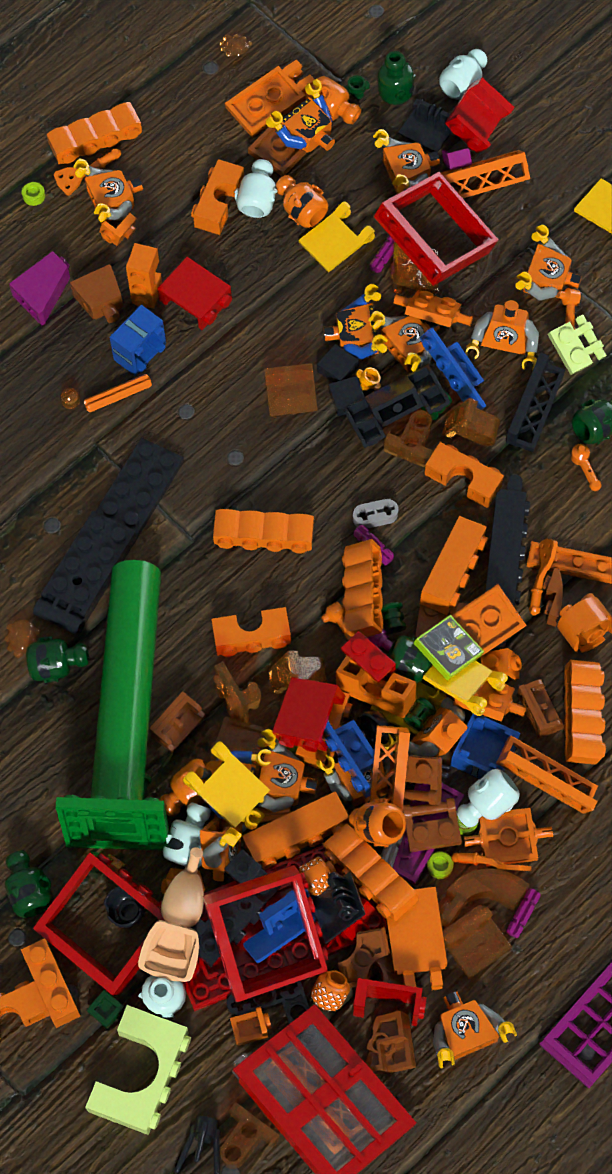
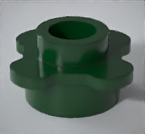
(357, 81)

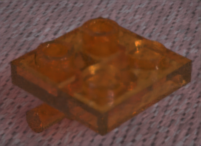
(407, 274)
(290, 389)
(237, 700)
(241, 737)
(475, 941)

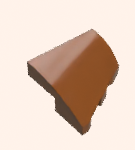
(391, 1044)

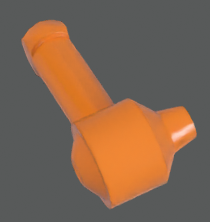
(571, 299)
(580, 456)
(336, 614)

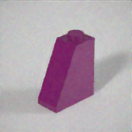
(41, 286)

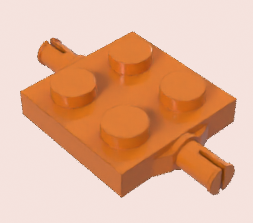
(433, 309)
(498, 702)
(509, 837)

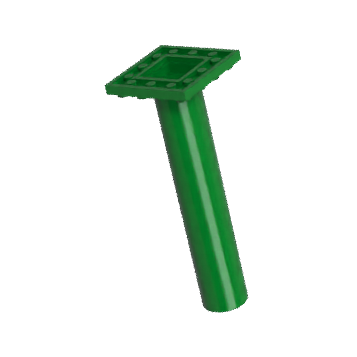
(116, 809)

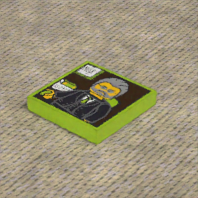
(448, 647)

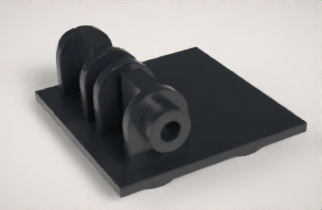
(427, 125)
(338, 905)

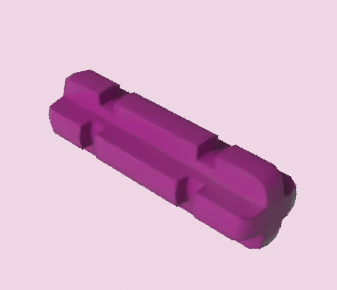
(382, 255)
(362, 534)
(523, 913)

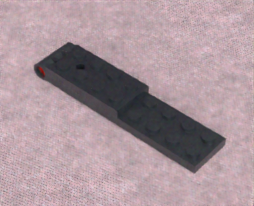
(107, 537)

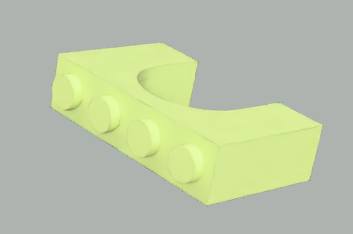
(140, 1108)

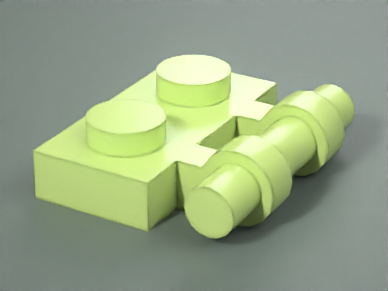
(570, 347)

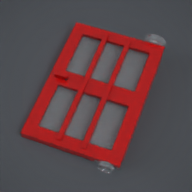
(322, 1096)

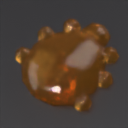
(235, 45)
(20, 636)

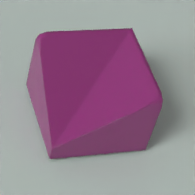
(457, 159)

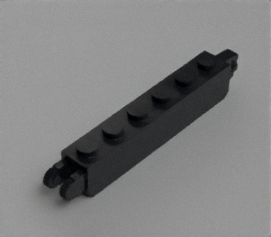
(506, 541)

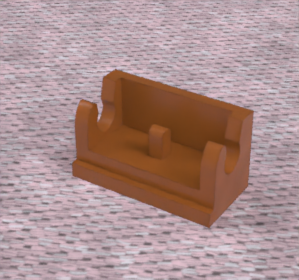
(539, 708)
(177, 722)

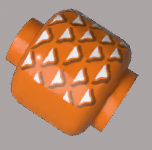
(316, 875)
(330, 990)

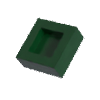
(105, 1009)

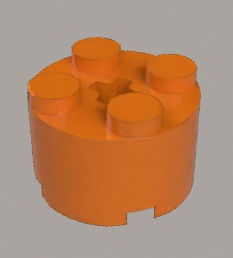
(585, 623)

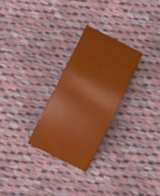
(554, 594)

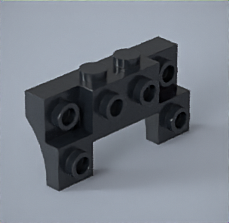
(394, 402)
(235, 914)

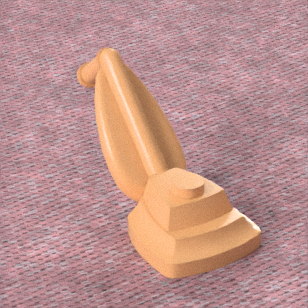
(172, 944)

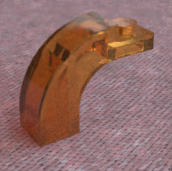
(482, 883)

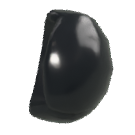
(369, 721)
(123, 909)

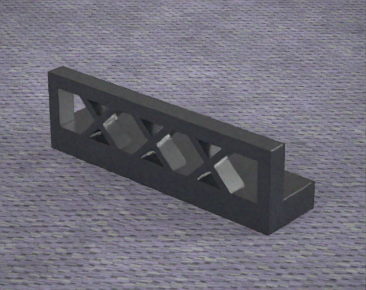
(529, 397)

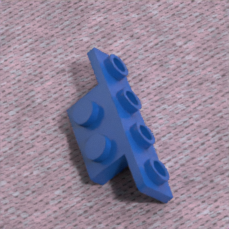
(455, 366)
(353, 752)
(280, 924)

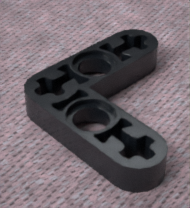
(288, 1001)

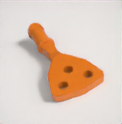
(74, 183)
(547, 554)
(475, 858)

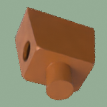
(99, 294)

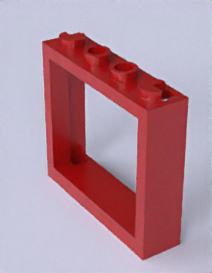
(412, 242)
(75, 953)
(284, 975)

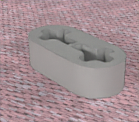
(375, 513)

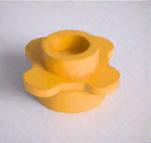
(369, 378)

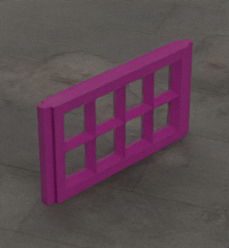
(569, 1059)

